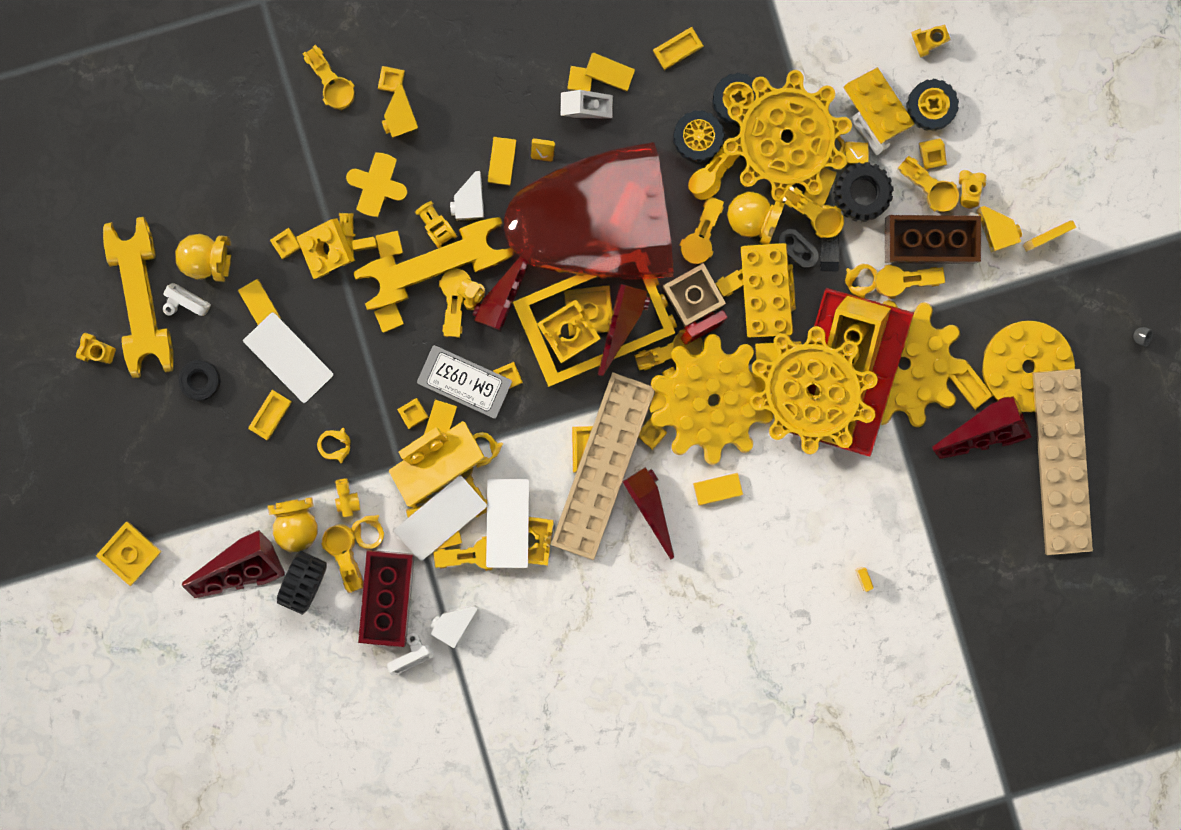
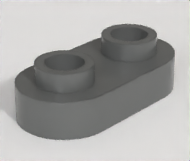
(799, 247)

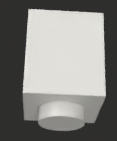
(586, 104)
(469, 200)
(452, 624)

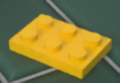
(879, 105)

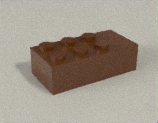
(932, 239)

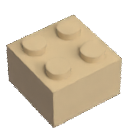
(694, 295)

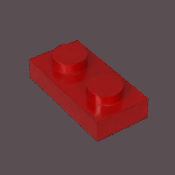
(710, 322)

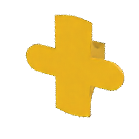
(376, 184)

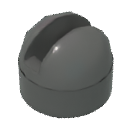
(1143, 336)

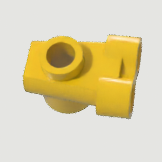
(924, 39)
(971, 188)
(471, 292)
(92, 348)
(346, 502)

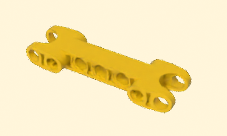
(471, 249)
(131, 259)

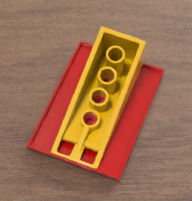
(880, 337)

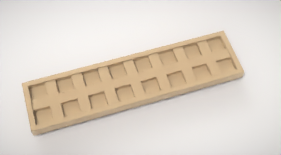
(1062, 461)
(603, 466)

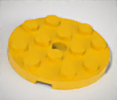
(1012, 347)

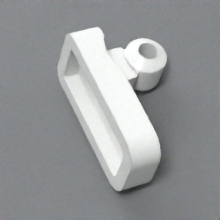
(868, 135)
(179, 295)
(418, 655)

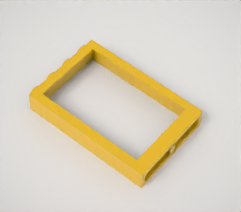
(540, 348)

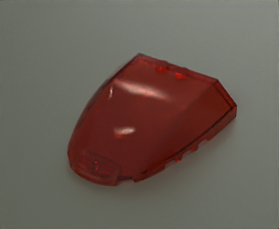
(596, 217)

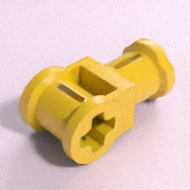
(436, 226)

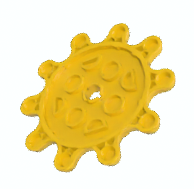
(812, 132)
(928, 370)
(688, 397)
(810, 414)

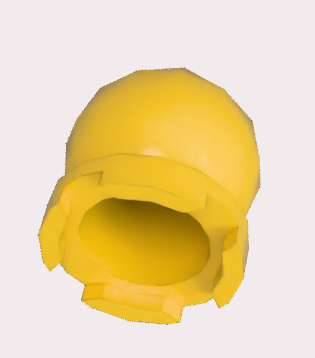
(754, 216)
(201, 257)
(294, 524)

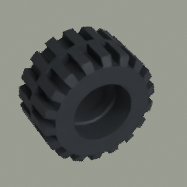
(879, 180)
(301, 582)

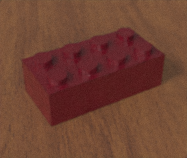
(386, 598)

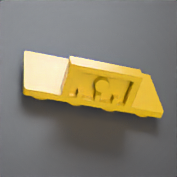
(768, 289)
(434, 462)

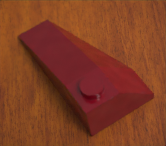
(498, 301)
(626, 312)
(997, 423)
(647, 498)
(242, 563)

